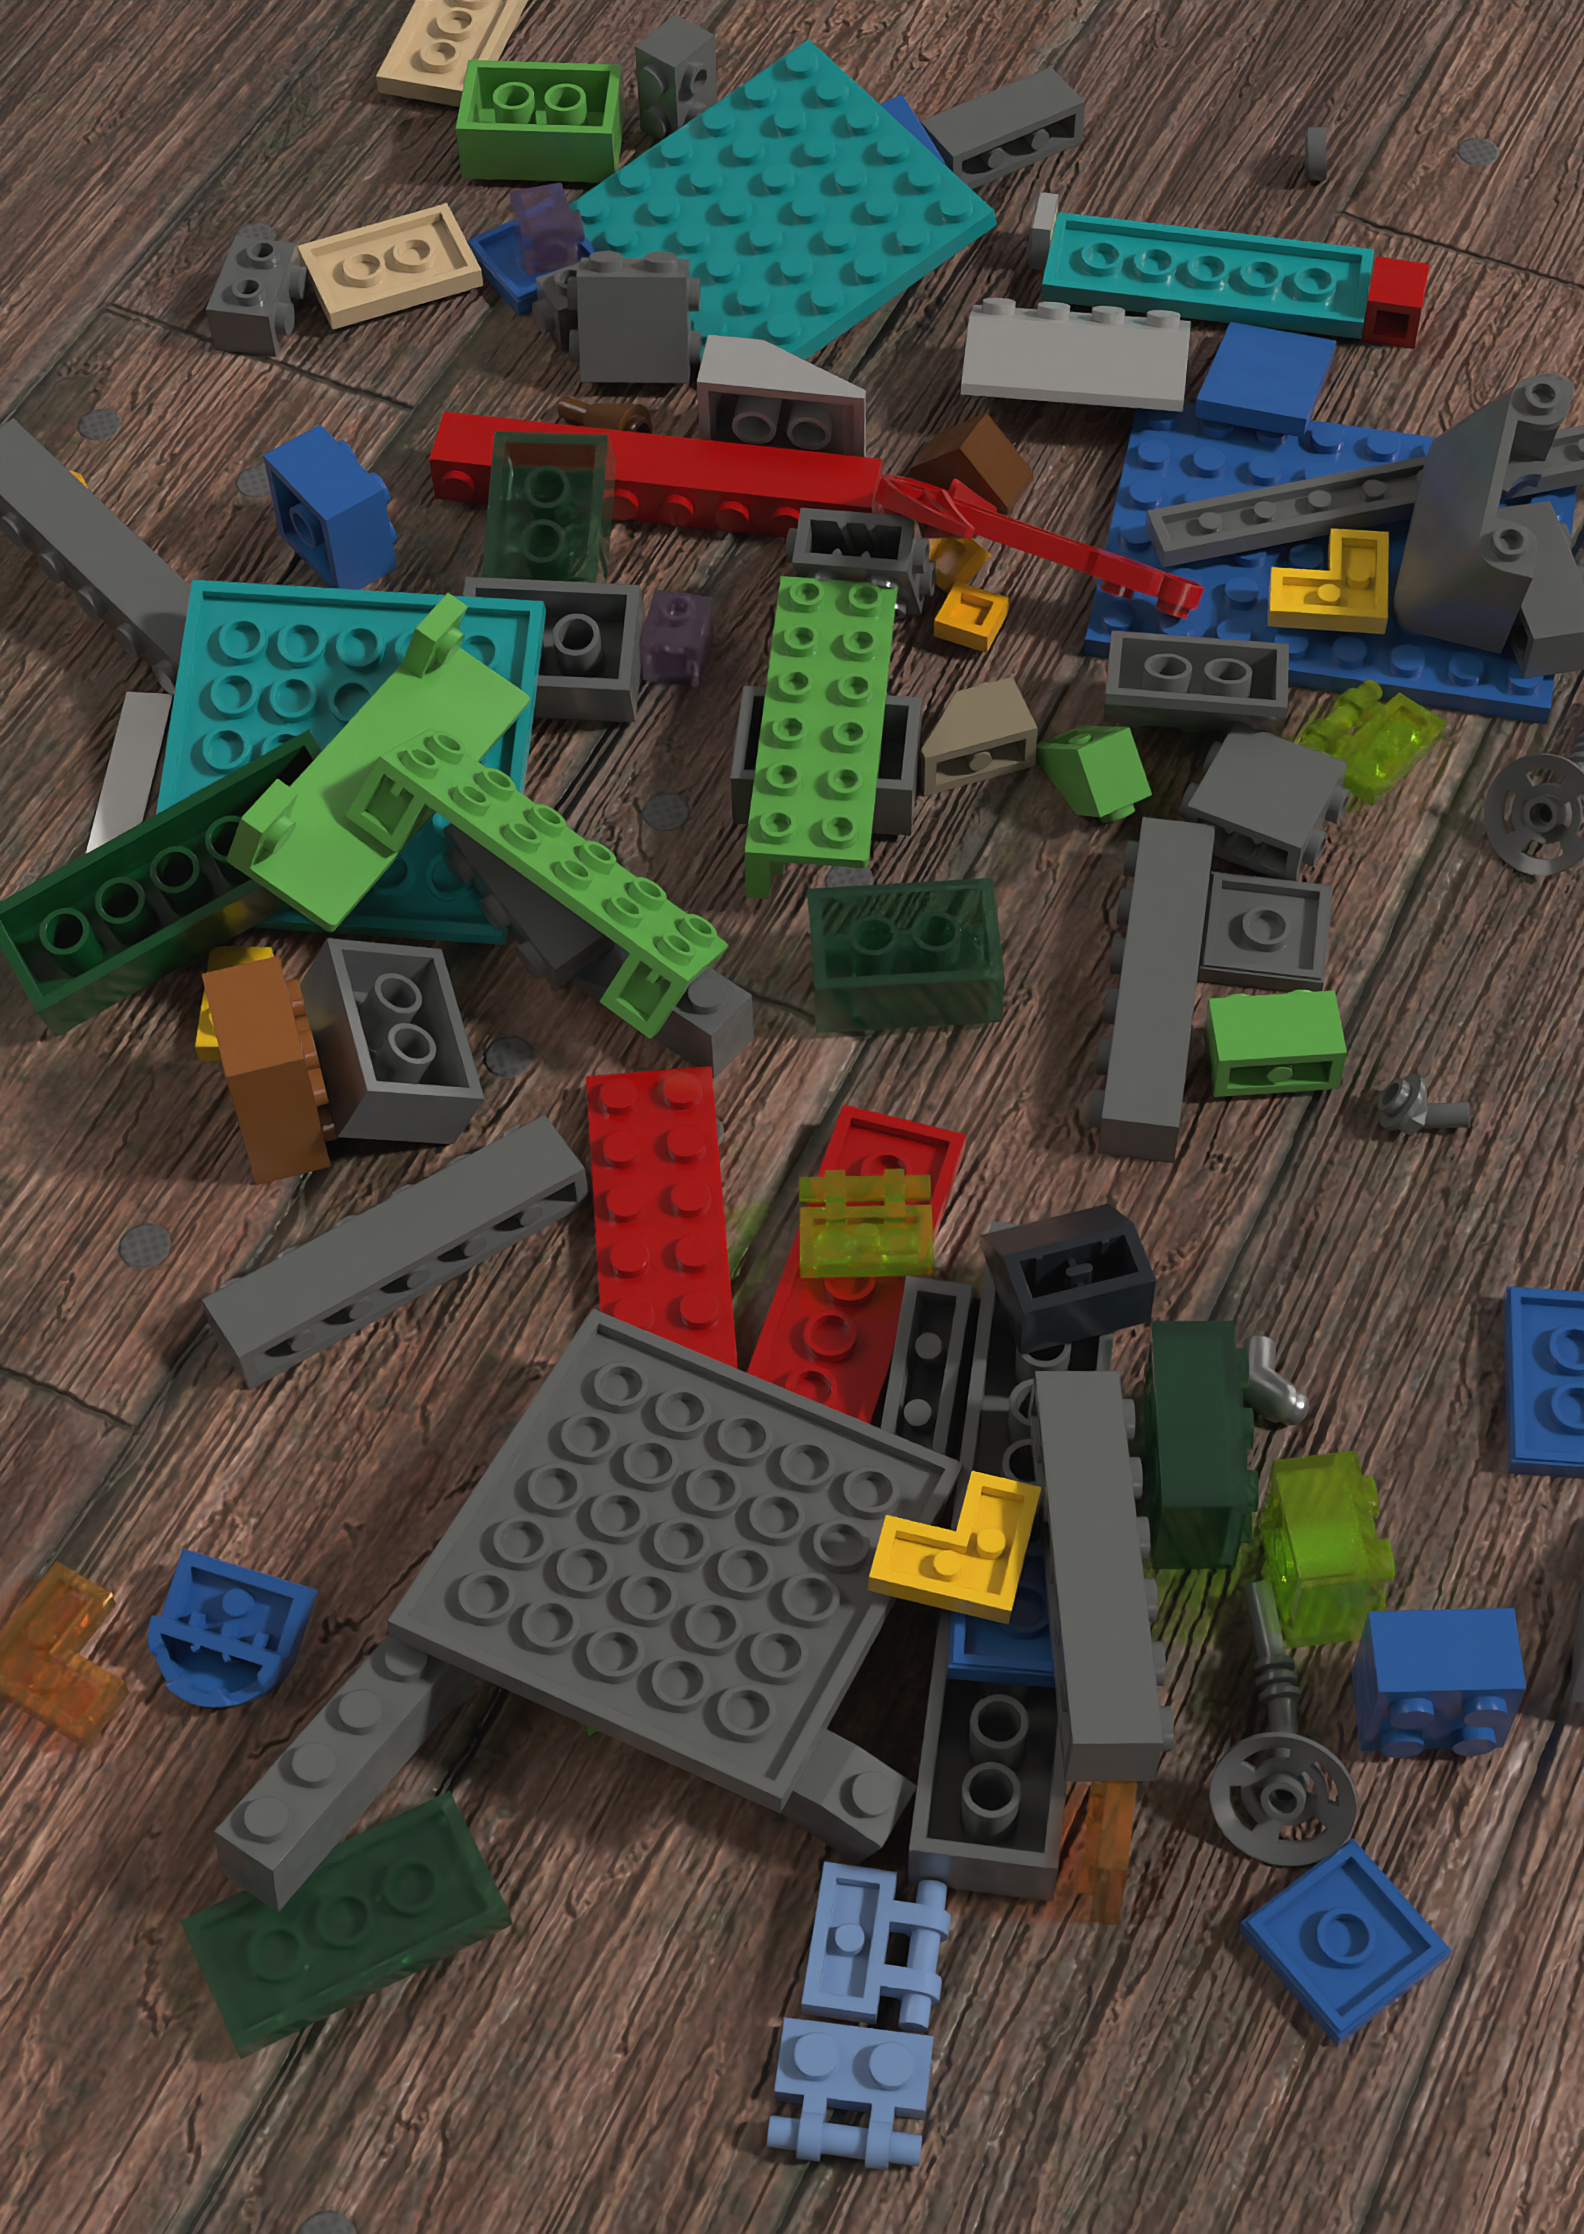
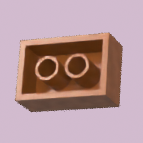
(271, 1068)

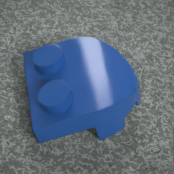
(228, 1631)

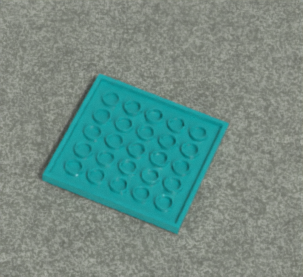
(790, 205)
(308, 658)

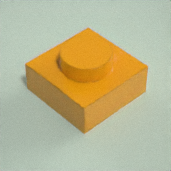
(956, 560)
(971, 616)

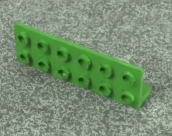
(820, 729)
(299, 835)
(663, 941)

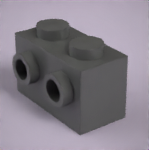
(675, 76)
(256, 296)

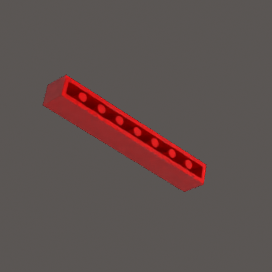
(676, 477)

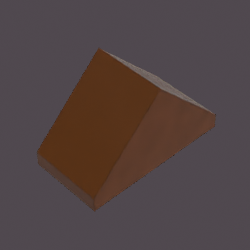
(977, 457)

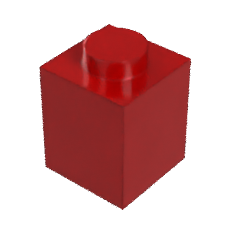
(1395, 302)

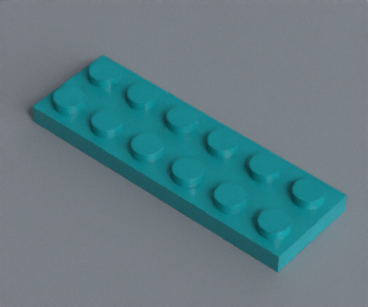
(1208, 274)

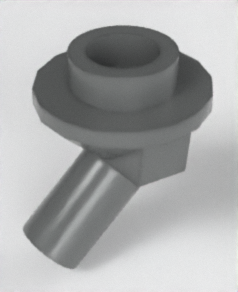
(1406, 1108)

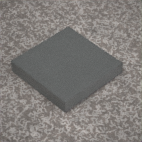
(1265, 933)

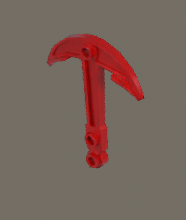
(962, 513)

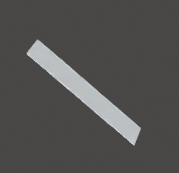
(130, 766)

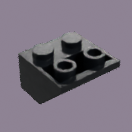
(1070, 1277)

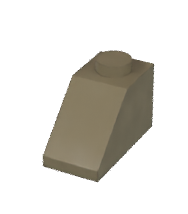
(979, 738)

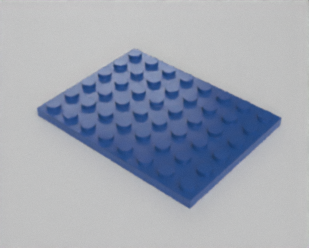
(1193, 459)

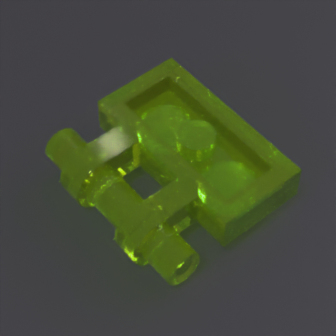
(1384, 748)
(866, 1238)

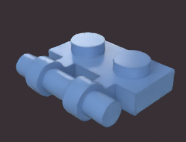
(851, 1943)
(855, 2072)

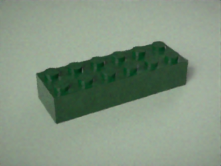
(144, 898)

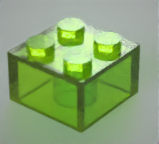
(1324, 1548)

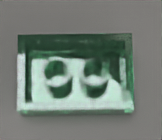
(549, 507)
(905, 955)
(1197, 1445)

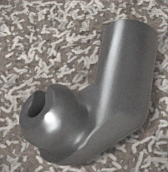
(1267, 1390)

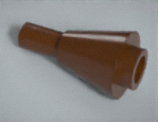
(607, 416)

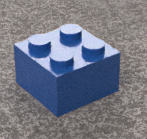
(331, 510)
(1437, 1680)

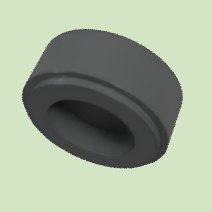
(1315, 154)

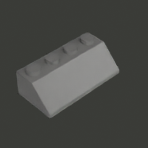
(1076, 355)

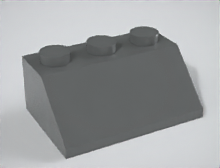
(1196, 682)

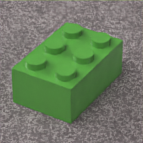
(540, 121)

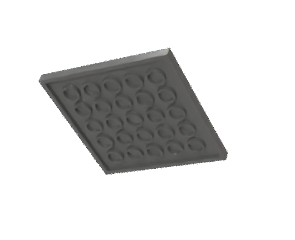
(675, 1557)

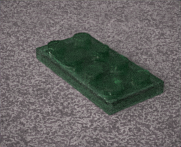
(351, 1929)

